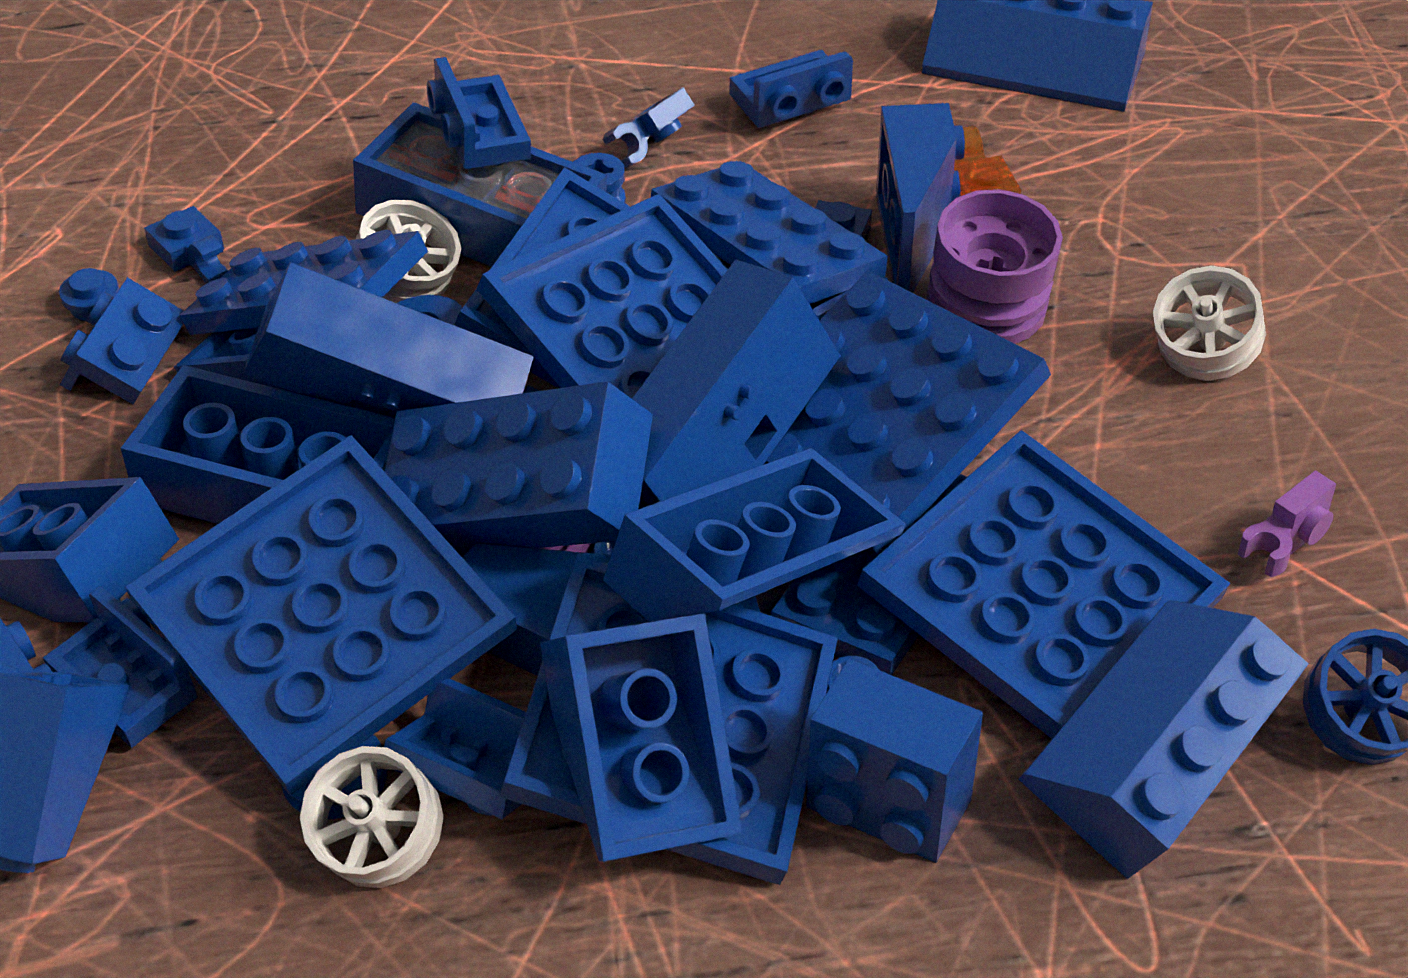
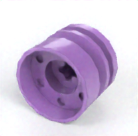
(996, 261)

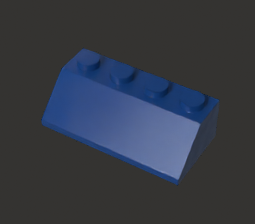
(1042, 47)
(743, 537)
(1162, 730)

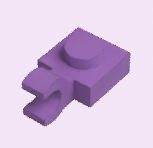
(1296, 519)

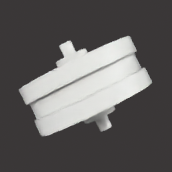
(435, 230)
(1209, 322)
(371, 816)

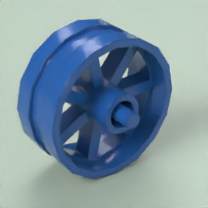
(1369, 700)

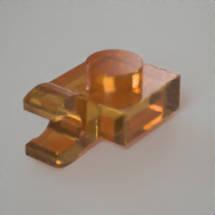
(979, 172)

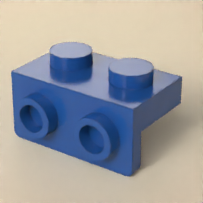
(793, 87)
(477, 118)
(126, 341)
(127, 651)
(463, 745)

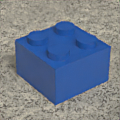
(892, 759)

